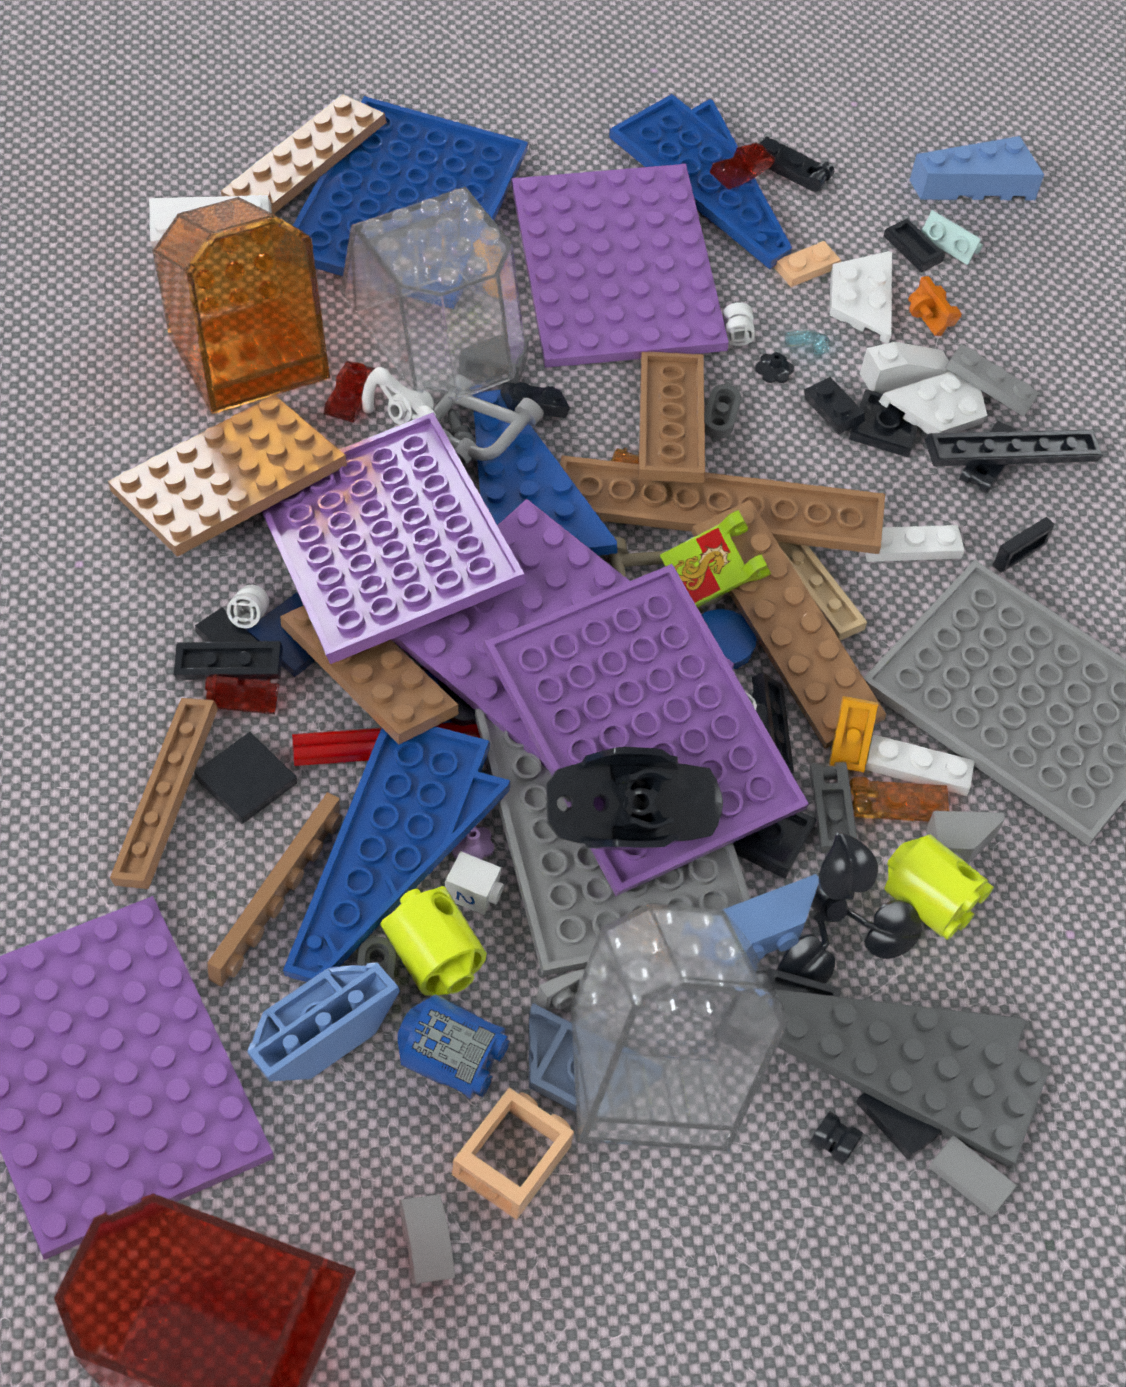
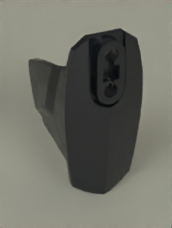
(644, 796)

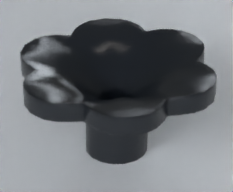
(774, 368)

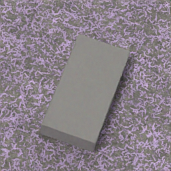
(972, 1176)

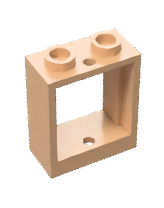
(493, 1184)

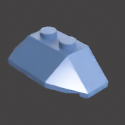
(776, 917)
(322, 1021)

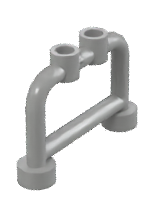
(525, 413)

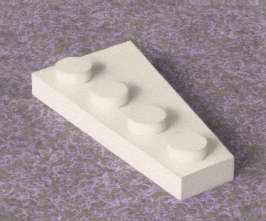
(165, 210)

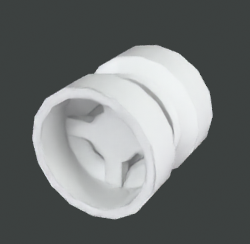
(739, 324)
(253, 600)

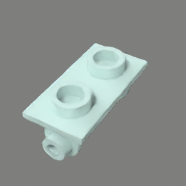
(951, 237)

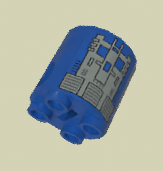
(451, 1045)

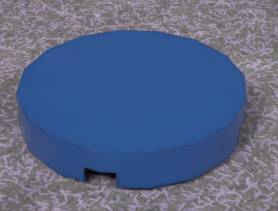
(732, 635)

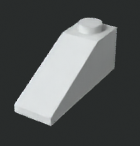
(899, 365)

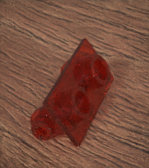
(242, 695)

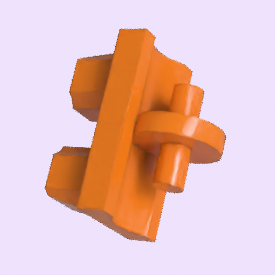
(931, 305)

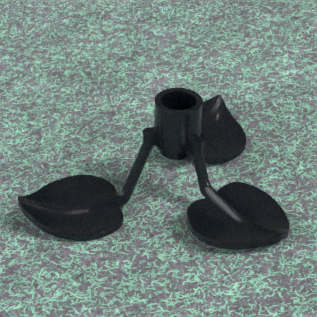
(847, 870)

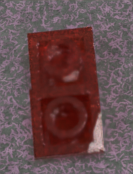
(744, 166)
(346, 398)

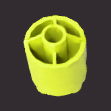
(936, 884)
(434, 941)

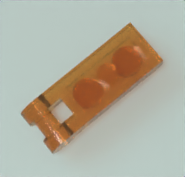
(897, 800)

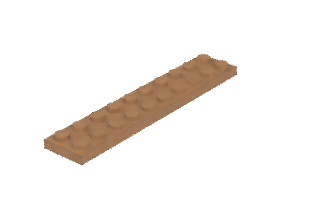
(791, 510)

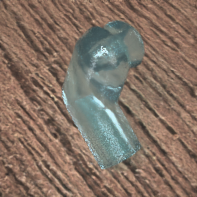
(807, 337)

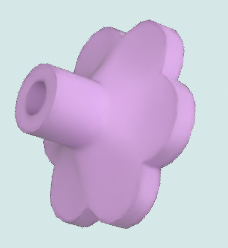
(476, 844)

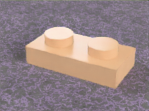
(807, 263)

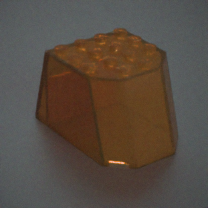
(241, 302)

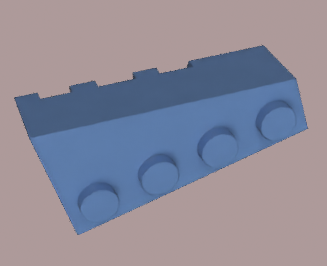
(978, 170)

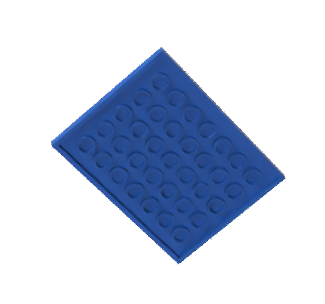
(402, 165)

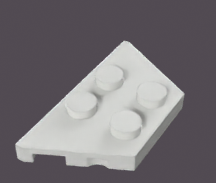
(863, 293)
(939, 404)

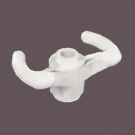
(403, 403)

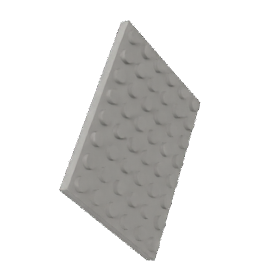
(1016, 696)
(561, 879)

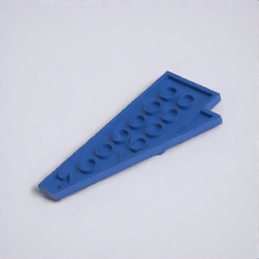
(699, 137)
(534, 474)
(399, 827)

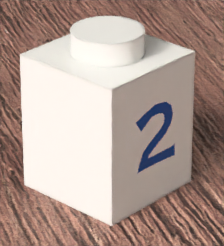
(474, 883)

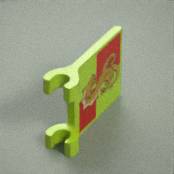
(712, 563)

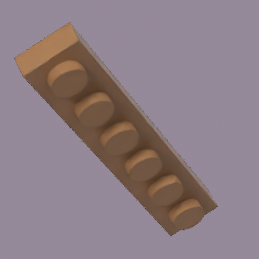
(164, 794)
(270, 897)

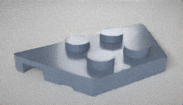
(551, 1057)

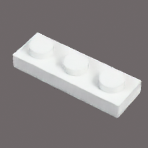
(919, 543)
(919, 764)

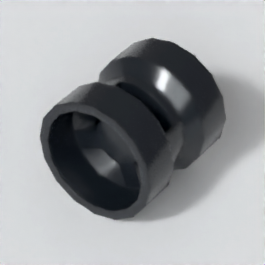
(836, 1138)

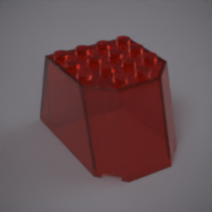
(196, 1301)

